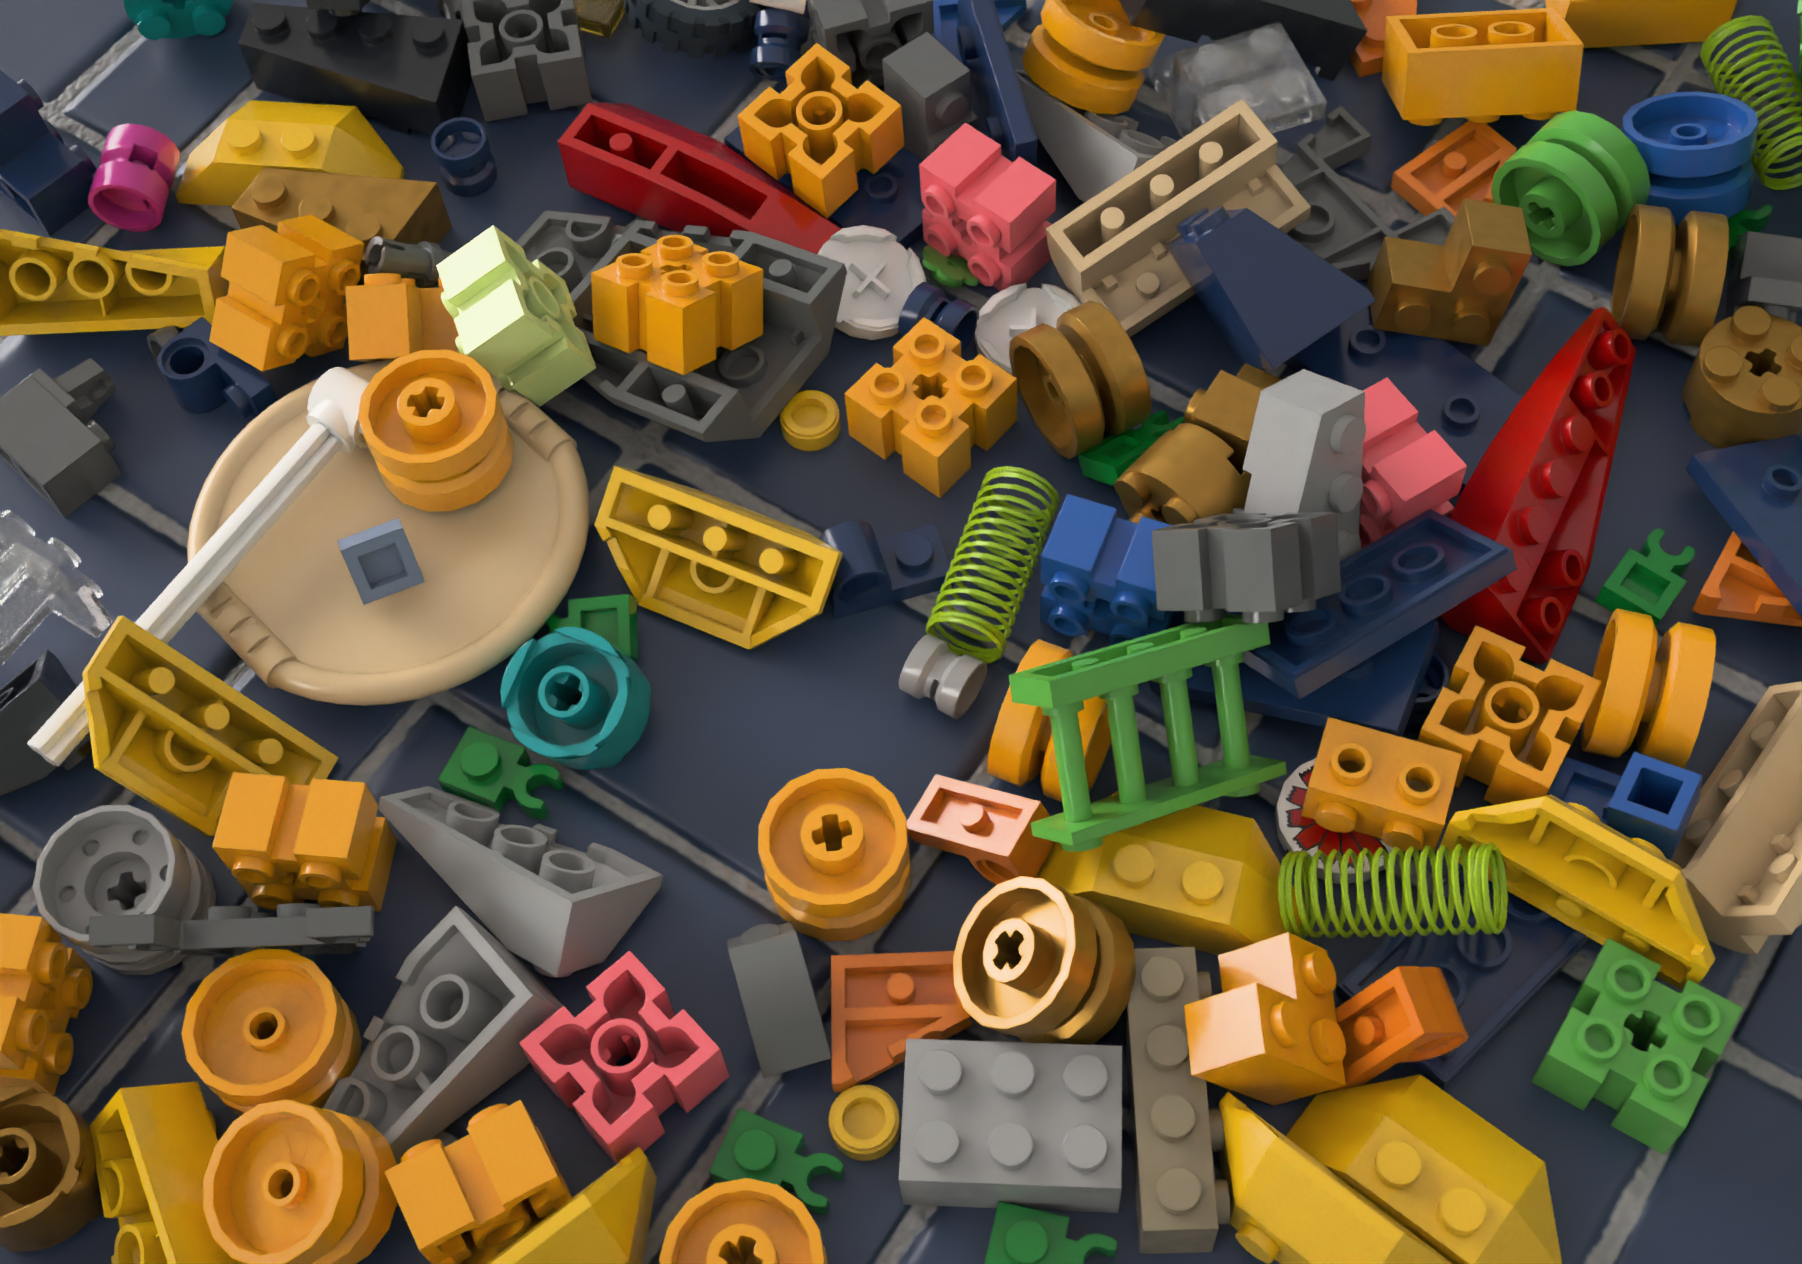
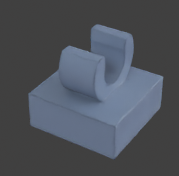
(380, 561)

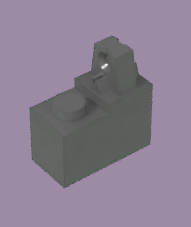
(931, 92)
(50, 438)

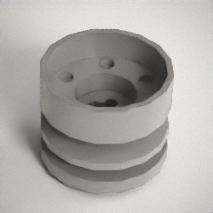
(119, 865)

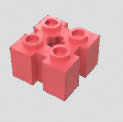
(986, 208)
(1402, 465)
(633, 1018)

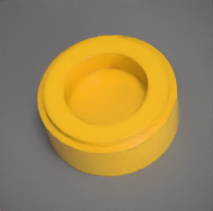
(810, 420)
(864, 1122)

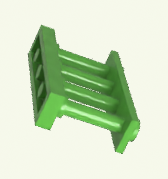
(1114, 676)

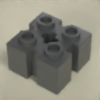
(868, 31)
(525, 55)
(1246, 565)

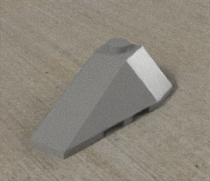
(1086, 145)
(532, 893)
(444, 1035)

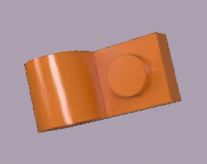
(983, 826)
(1398, 1020)

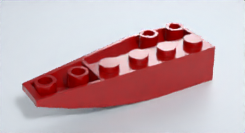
(681, 178)
(1546, 488)

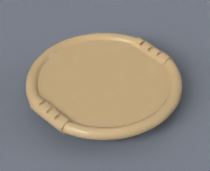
(486, 567)

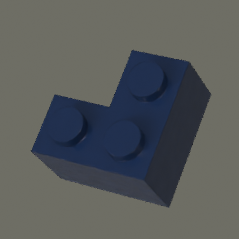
(35, 166)

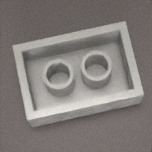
(1012, 1125)

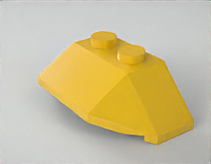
(283, 137)
(713, 559)
(183, 731)
(1182, 879)
(1592, 879)
(1435, 1170)
(1300, 1209)
(597, 1225)

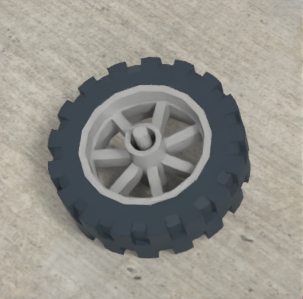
(696, 24)

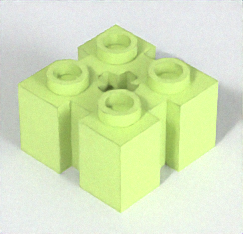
(514, 317)

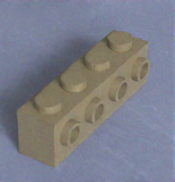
(1169, 1109)

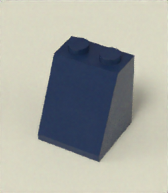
(1262, 285)

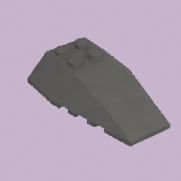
(741, 388)

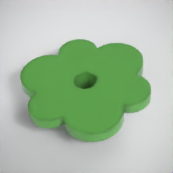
(949, 270)

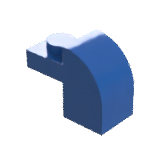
(1644, 803)

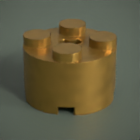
(1746, 380)
(1183, 478)
(44, 1170)

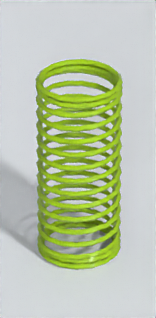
(1759, 163)
(1007, 511)
(1475, 892)

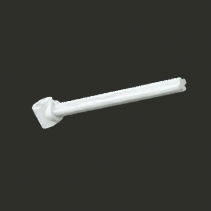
(333, 428)

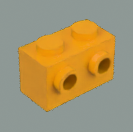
(1381, 785)

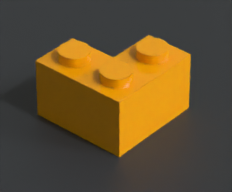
(396, 318)
(1271, 1025)

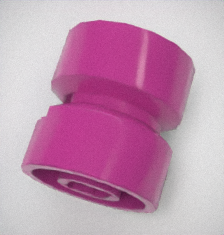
(134, 178)

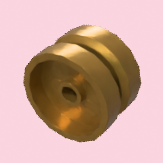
(1670, 274)
(1080, 379)
(1043, 964)

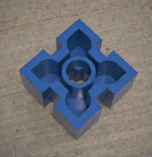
(1100, 574)

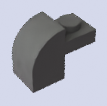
(1766, 274)
(778, 998)

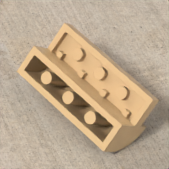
(1118, 239)
(1747, 830)

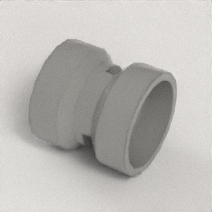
(942, 676)

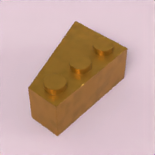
(352, 203)

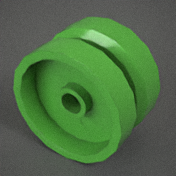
(1573, 186)

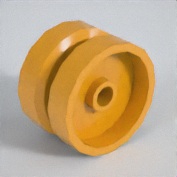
(1090, 54)
(436, 430)
(1649, 689)
(1024, 736)
(835, 854)
(270, 1031)
(299, 1186)
(743, 1225)

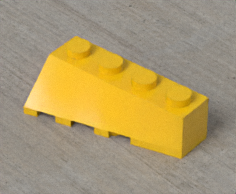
(91, 288)
(151, 1174)

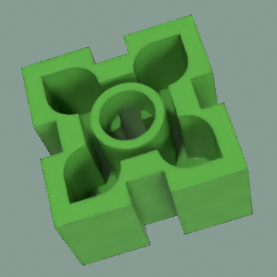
(1677, 1031)

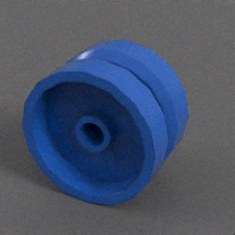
(1695, 151)

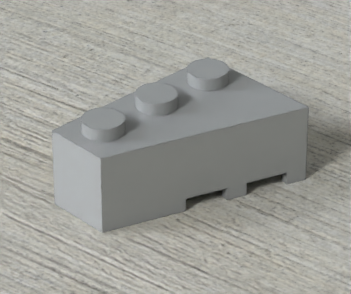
(1308, 452)

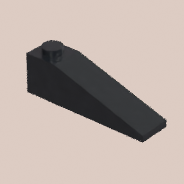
(24, 708)

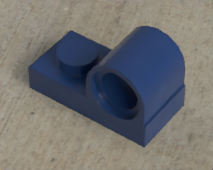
(209, 376)
(884, 568)

